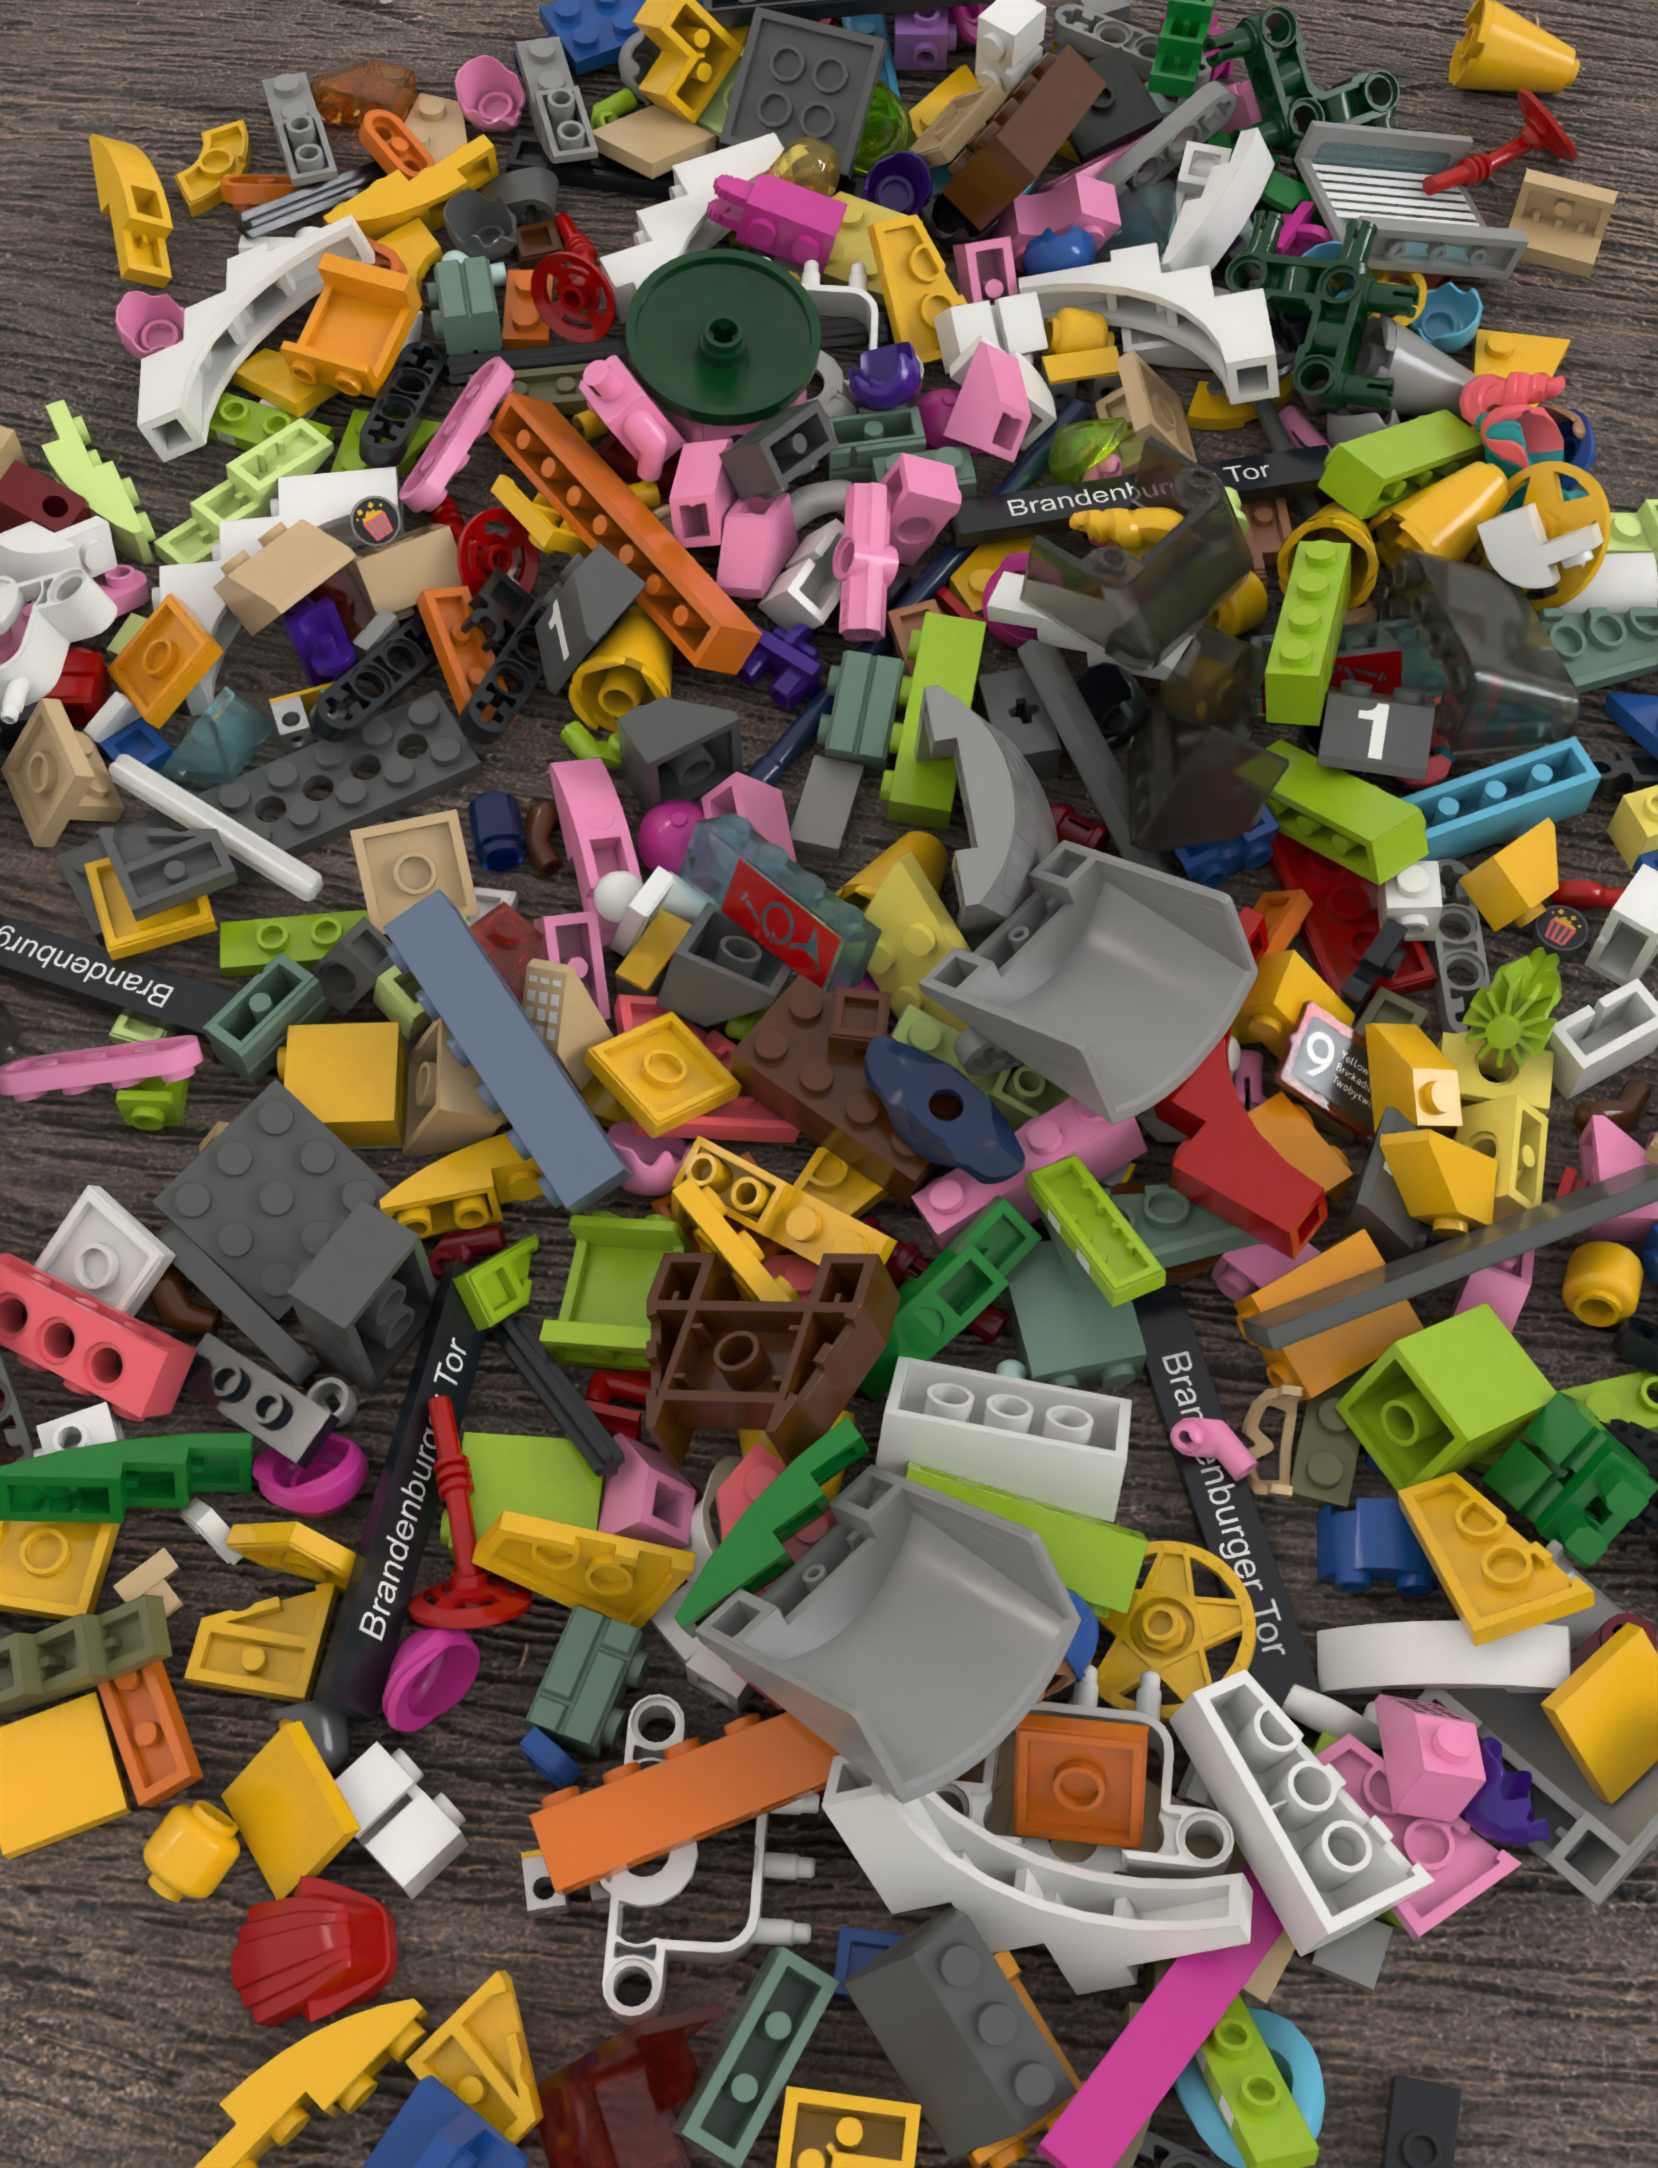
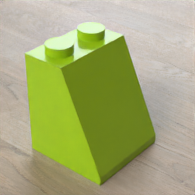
(1445, 1398)

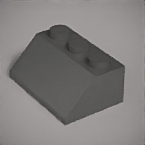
(958, 2035)

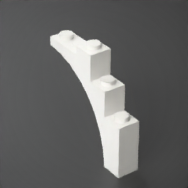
(683, 222)
(262, 289)
(1180, 305)
(318, 499)
(1087, 1919)

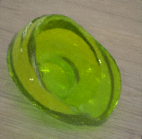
(886, 129)
(1083, 446)

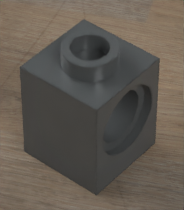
(353, 965)

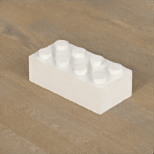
(1008, 1434)

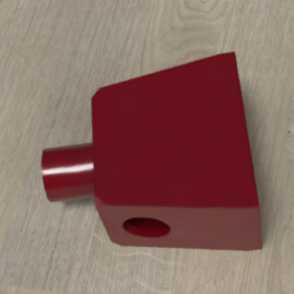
(36, 498)

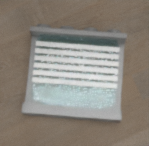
(1380, 178)

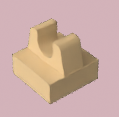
(151, 1580)

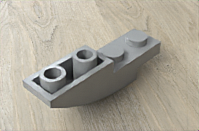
(555, 101)
(299, 129)

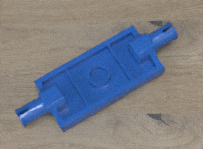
(590, 30)

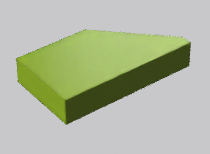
(498, 1284)

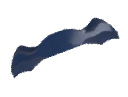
(973, 1142)

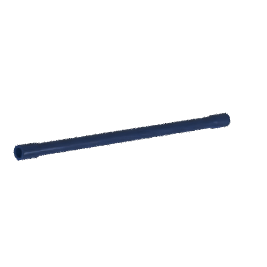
(772, 765)

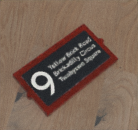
(1329, 1070)

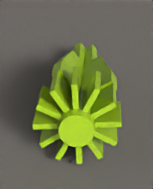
(1516, 1008)

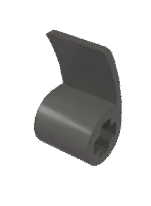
(527, 191)

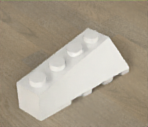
(1291, 1817)

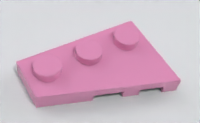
(1447, 1850)

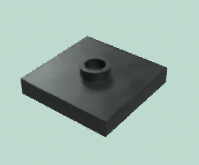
(1119, 112)

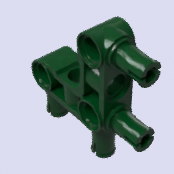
(1285, 86)
(1336, 327)

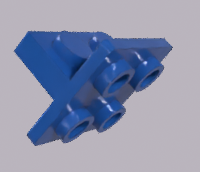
(442, 2132)

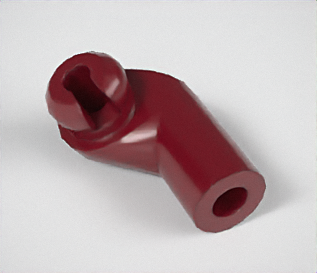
(466, 1246)

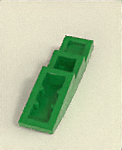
(1181, 47)
(108, 1477)
(753, 1548)

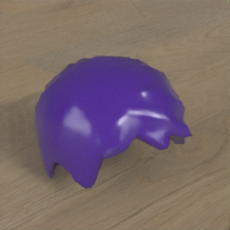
(900, 183)
(886, 377)
(1503, 1804)

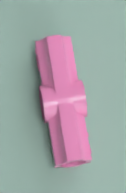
(865, 562)

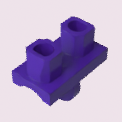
(319, 640)
(788, 659)

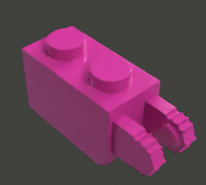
(778, 217)

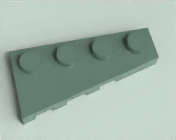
(1603, 645)
(1169, 1226)

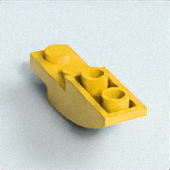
(396, 201)
(137, 207)
(464, 1189)
(779, 1208)
(325, 2068)

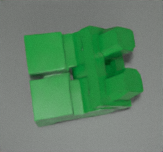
(1576, 1482)

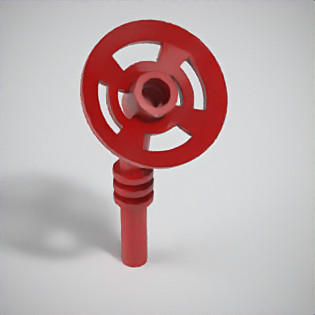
(1539, 131)
(573, 292)
(487, 551)
(469, 1584)

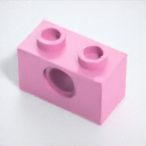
(921, 503)

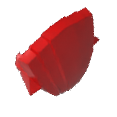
(313, 1953)

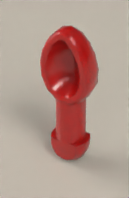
(1586, 895)

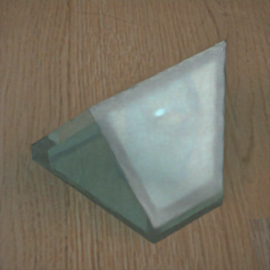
(1145, 219)
(219, 741)

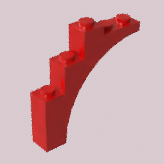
(1227, 1160)

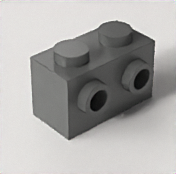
(779, 450)

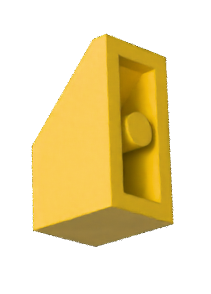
(1516, 878)
(1411, 1077)
(1441, 1180)

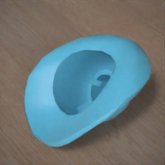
(1295, 2062)

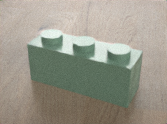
(755, 2057)

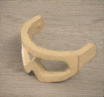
(1285, 1399)

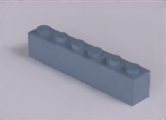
(507, 1053)

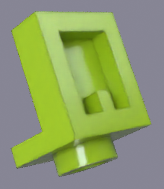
(153, 1103)

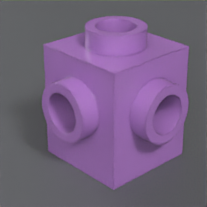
(923, 39)

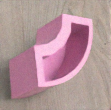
(1076, 202)

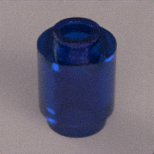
(497, 830)

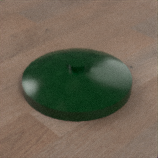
(722, 337)

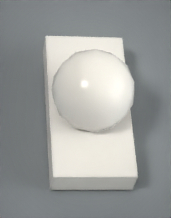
(628, 902)

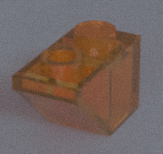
(353, 91)

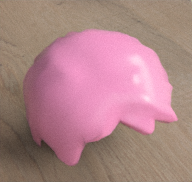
(489, 95)
(148, 323)
(650, 1160)

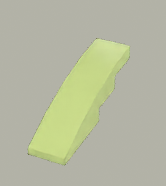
(246, 492)

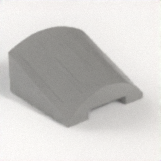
(1003, 811)
(1105, 979)
(905, 1632)
(1589, 1840)

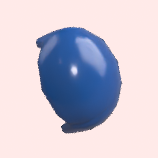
(1058, 252)

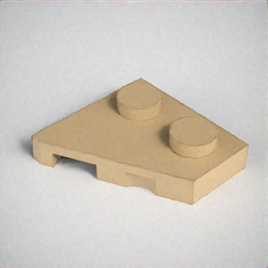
(437, 125)

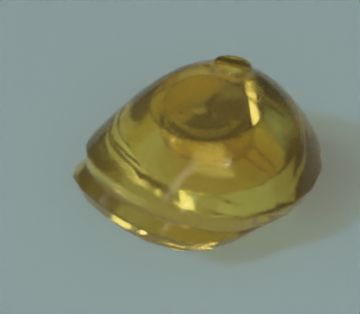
(809, 165)

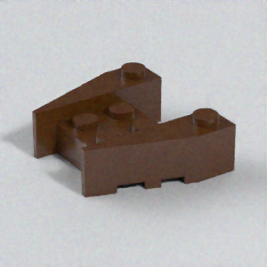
(761, 1361)

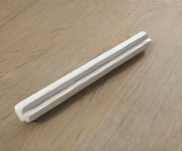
(197, 814)

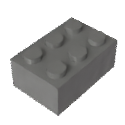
(364, 1296)

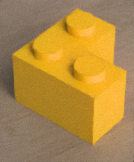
(692, 59)
(1277, 999)
(846, 2131)

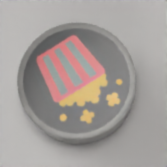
(375, 520)

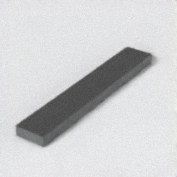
(1086, 747)

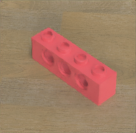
(151, 1359)

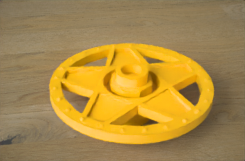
(1559, 519)
(1173, 1628)

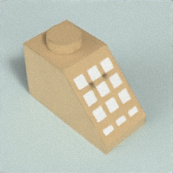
(564, 1016)

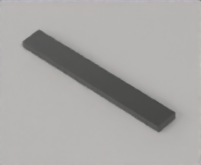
(1453, 1259)

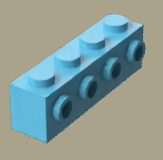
(1506, 799)

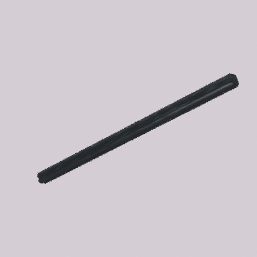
(834, 333)

